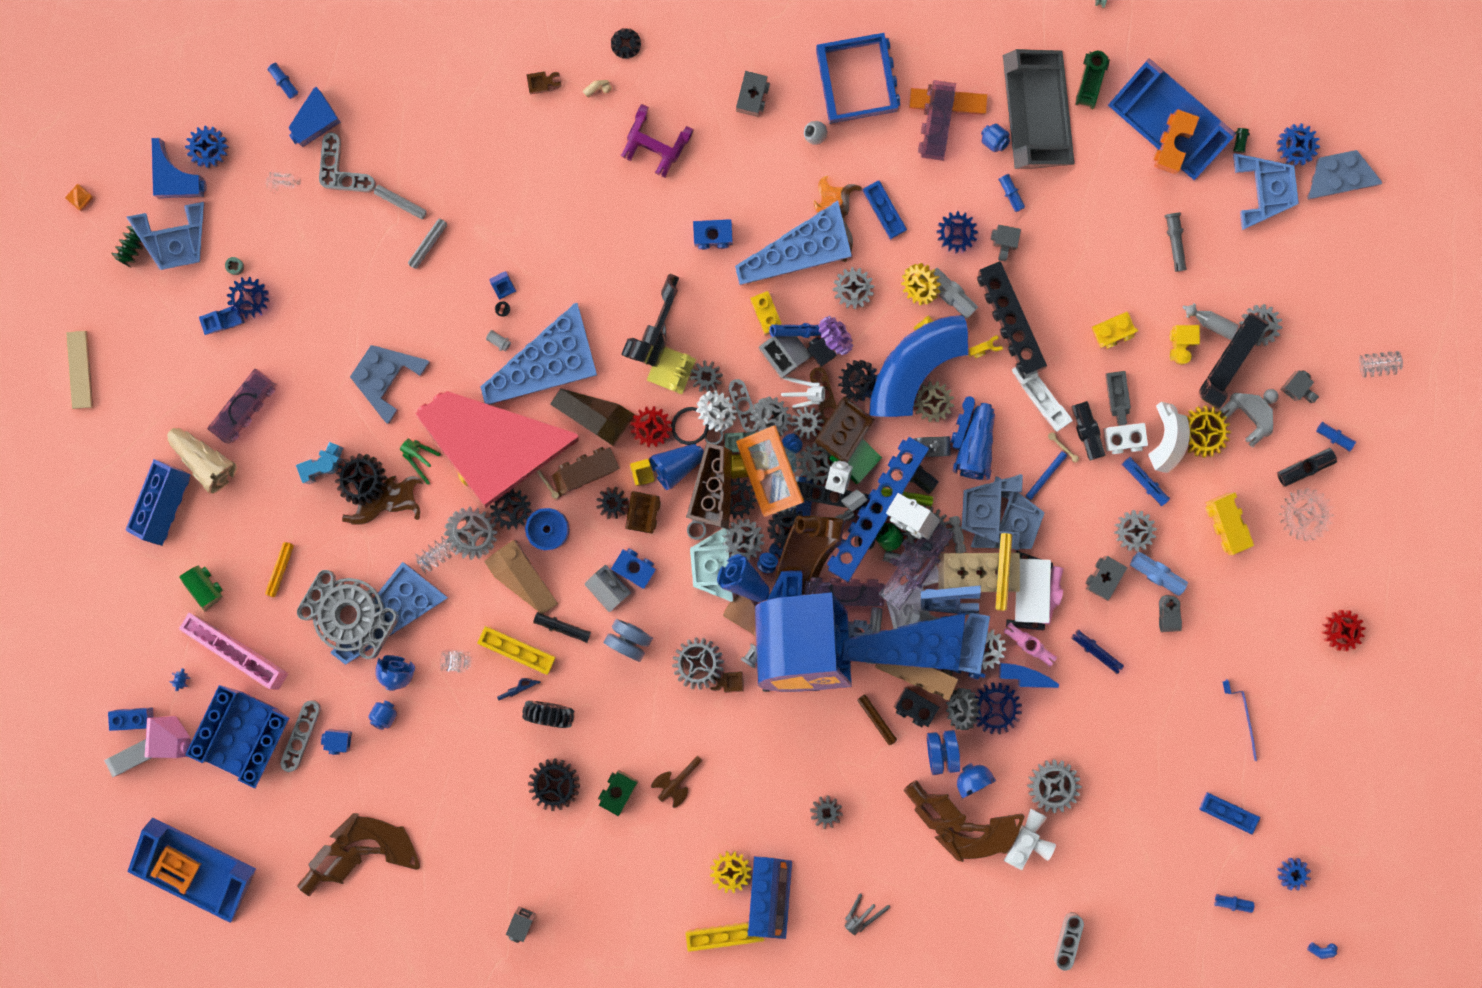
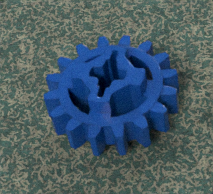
(1292, 137)
(205, 139)

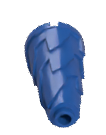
(975, 453)

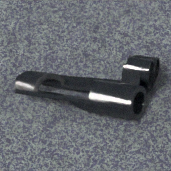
(654, 339)

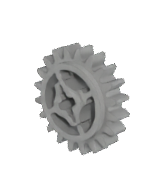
(477, 525)
(1059, 781)

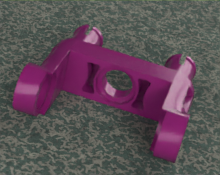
(668, 154)

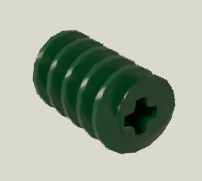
(128, 247)

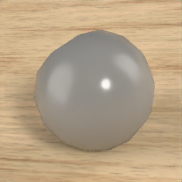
(815, 132)

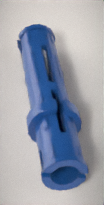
(804, 330)
(1150, 486)

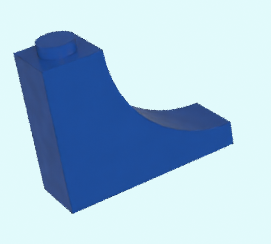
(168, 180)

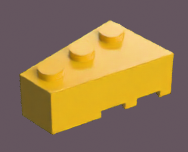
(1229, 523)

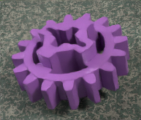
(835, 335)

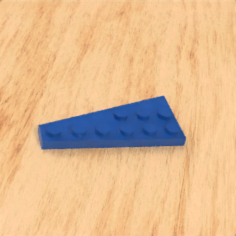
(917, 644)

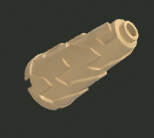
(207, 465)

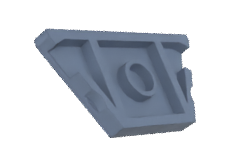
(1341, 174)

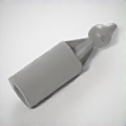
(1212, 321)

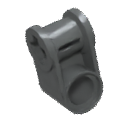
(1170, 616)

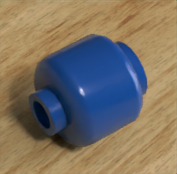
(995, 137)
(382, 715)

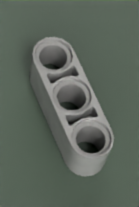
(126, 759)
(1070, 950)

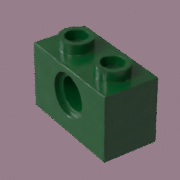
(625, 783)

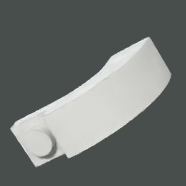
(1175, 439)

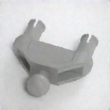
(1257, 410)

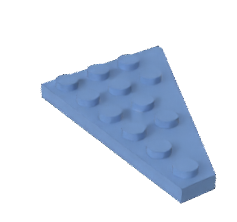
(550, 360)

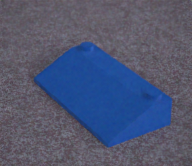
(1150, 100)
(216, 886)

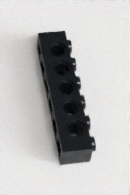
(996, 273)

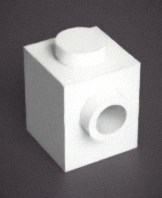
(839, 477)

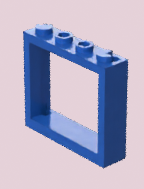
(887, 62)

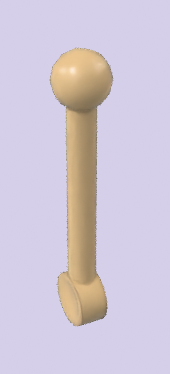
(1052, 436)
(555, 494)

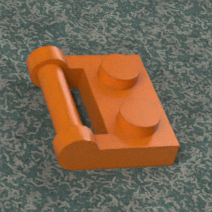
(178, 864)

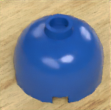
(393, 672)
(974, 779)

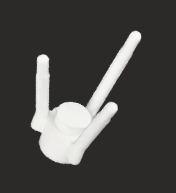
(815, 393)

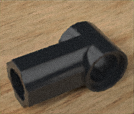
(923, 479)

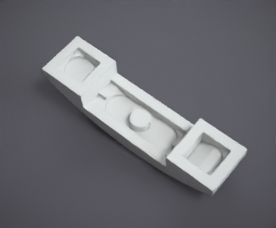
(1044, 400)

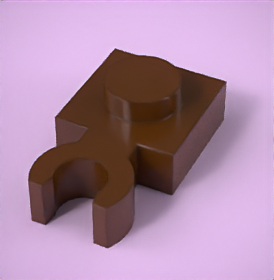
(539, 82)
(730, 682)

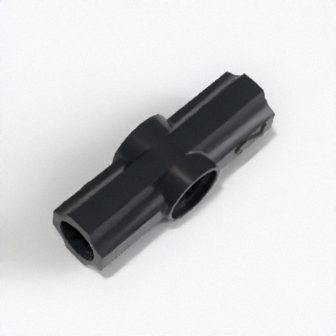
(1088, 430)
(1296, 471)

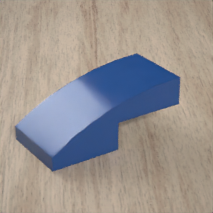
(220, 320)

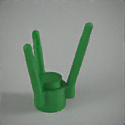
(411, 449)

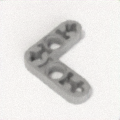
(338, 176)

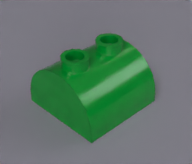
(201, 587)

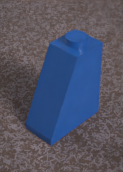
(312, 119)

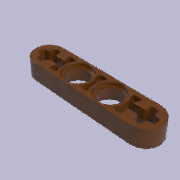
(830, 402)

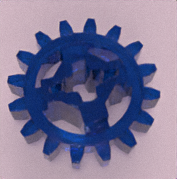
(951, 225)
(242, 302)

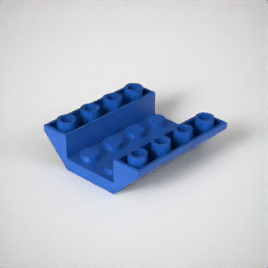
(238, 734)

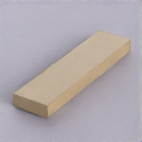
(79, 369)

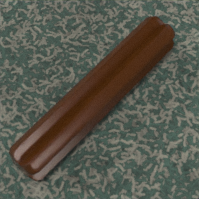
(877, 719)

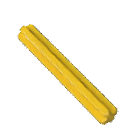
(1003, 571)

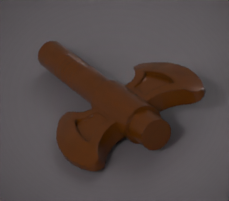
(671, 788)

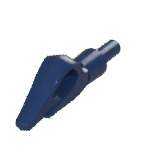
(519, 688)

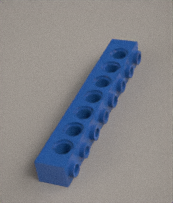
(906, 447)

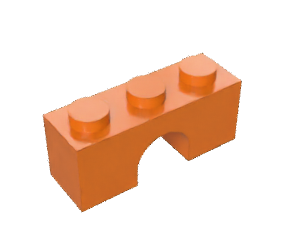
(1168, 157)

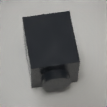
(820, 351)

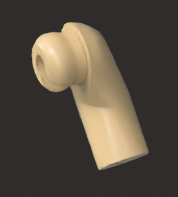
(597, 85)

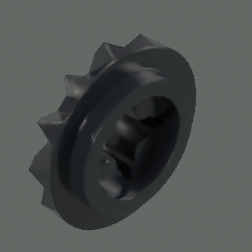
(625, 52)

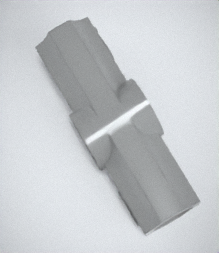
(954, 295)

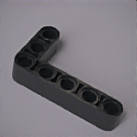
(1214, 387)
(823, 498)

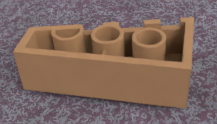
(929, 679)

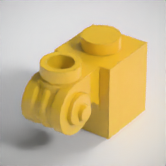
(1181, 338)

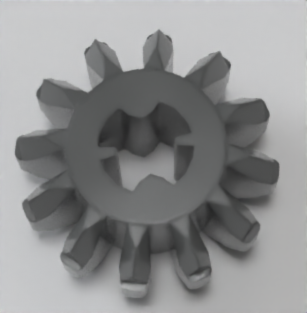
(707, 370)
(819, 813)

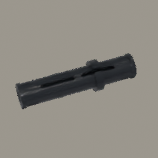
(561, 627)

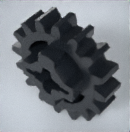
(858, 380)
(748, 504)
(518, 507)
(782, 522)

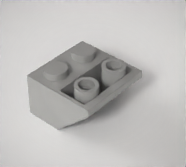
(784, 354)

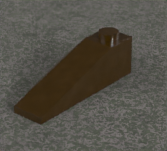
(599, 416)

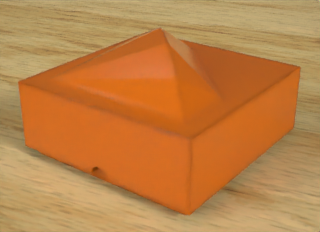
(79, 197)

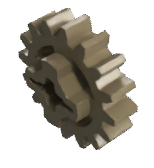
(932, 393)

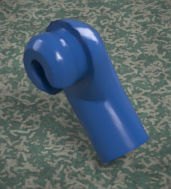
(1323, 953)

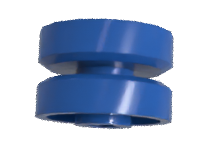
(547, 517)
(945, 752)

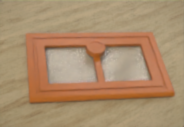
(769, 471)

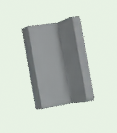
(607, 588)

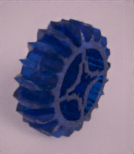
(1002, 701)

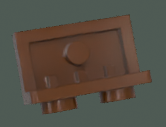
(642, 512)

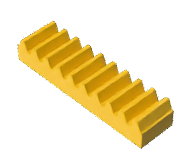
(516, 650)
(719, 937)

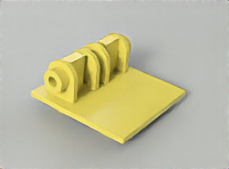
(672, 370)

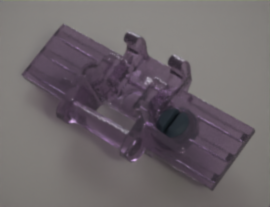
(911, 562)

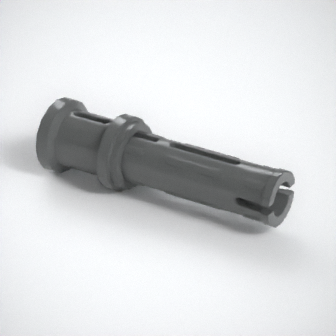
(1175, 233)

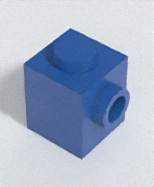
(336, 741)

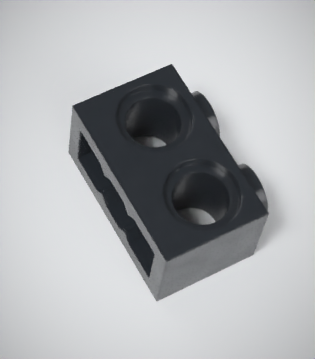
(918, 703)

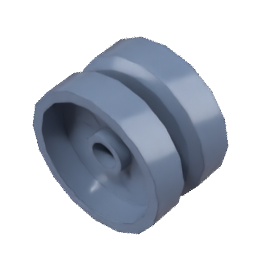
(629, 637)

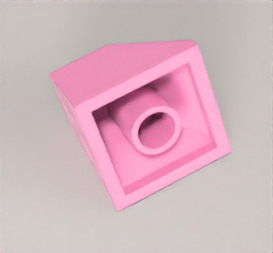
(166, 738)

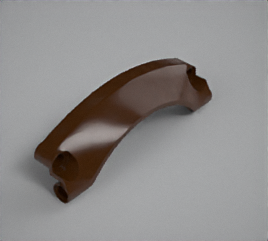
(810, 545)

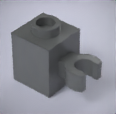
(1006, 239)
(1298, 387)

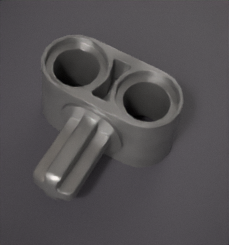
(937, 445)

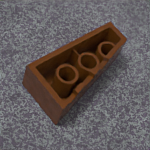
(712, 488)

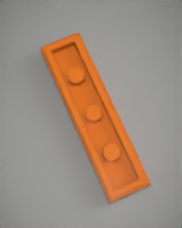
(963, 101)

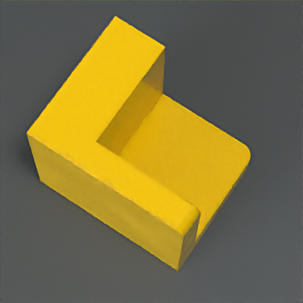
(642, 472)

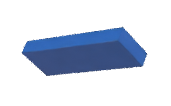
(884, 209)
(1229, 813)

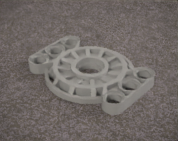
(328, 611)

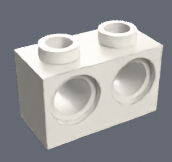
(1125, 433)

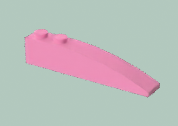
(234, 652)

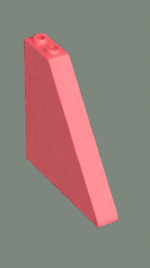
(489, 444)

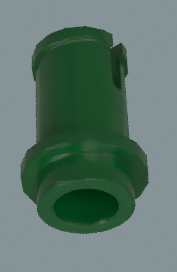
(1241, 140)

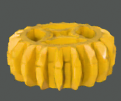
(1220, 431)

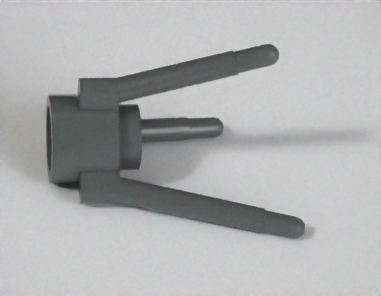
(856, 923)

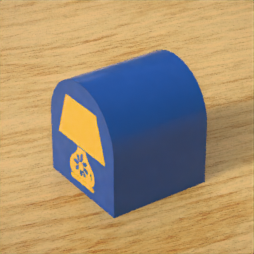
(802, 643)

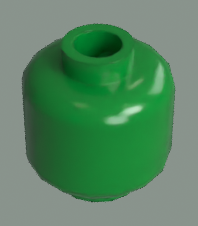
(889, 537)

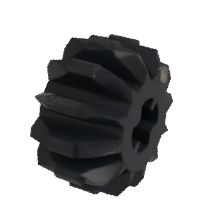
(617, 499)

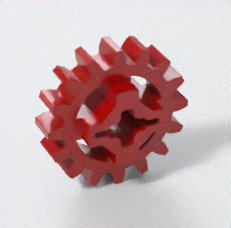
(642, 425)
(1348, 637)

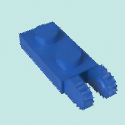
(963, 421)

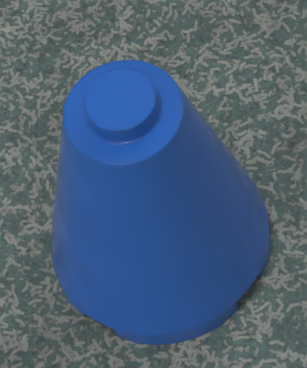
(676, 464)
(742, 579)

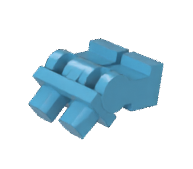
(327, 463)

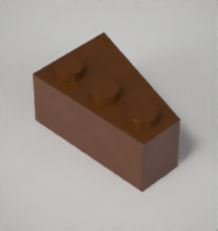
(584, 470)

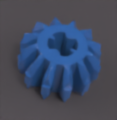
(1292, 881)

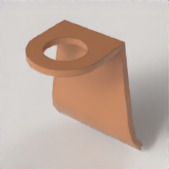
(742, 612)

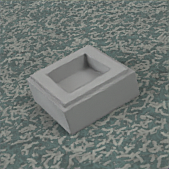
(854, 500)

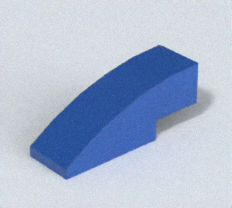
(1026, 676)

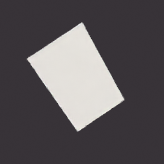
(1034, 593)

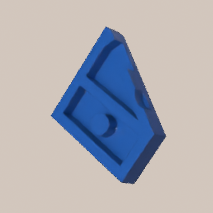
(787, 585)

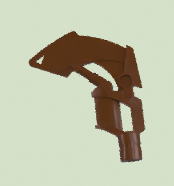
(997, 835)
(393, 843)

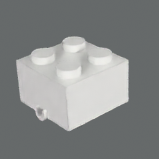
(912, 517)

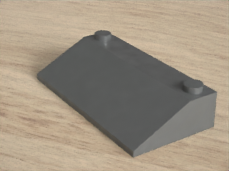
(1038, 108)

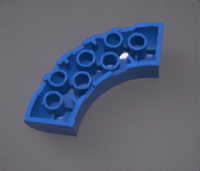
(913, 361)

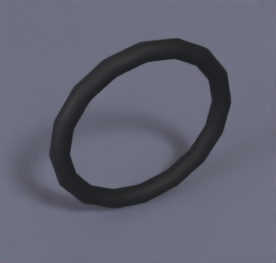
(675, 434)

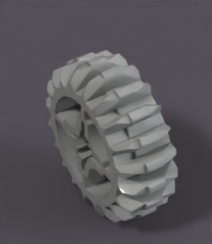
(693, 671)

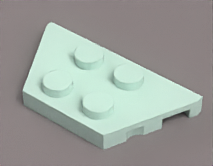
(706, 561)

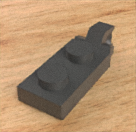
(1118, 396)

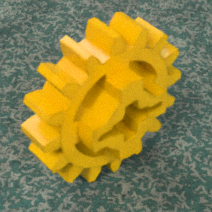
(921, 283)
(739, 870)

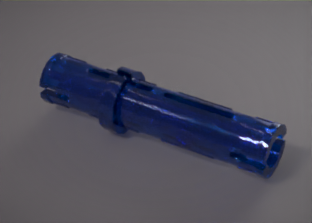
(1090, 646)

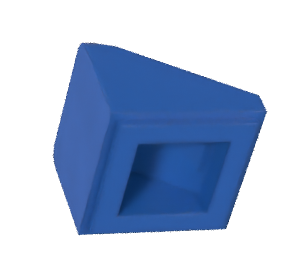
(502, 285)

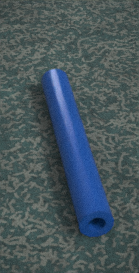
(1046, 475)

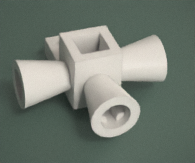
(1028, 840)

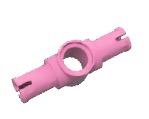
(1055, 589)
(1023, 637)

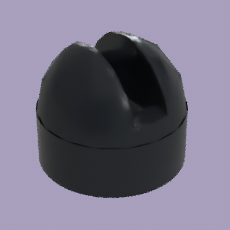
(506, 310)

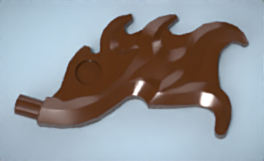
(394, 499)

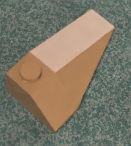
(518, 574)

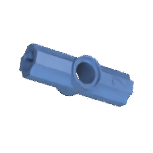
(1158, 573)

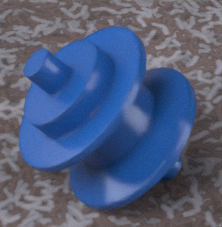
(792, 442)
(767, 562)
(179, 679)

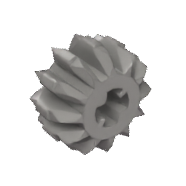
(806, 429)

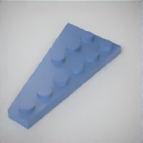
(408, 595)

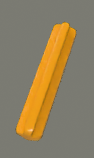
(279, 569)

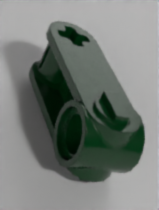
(1091, 79)

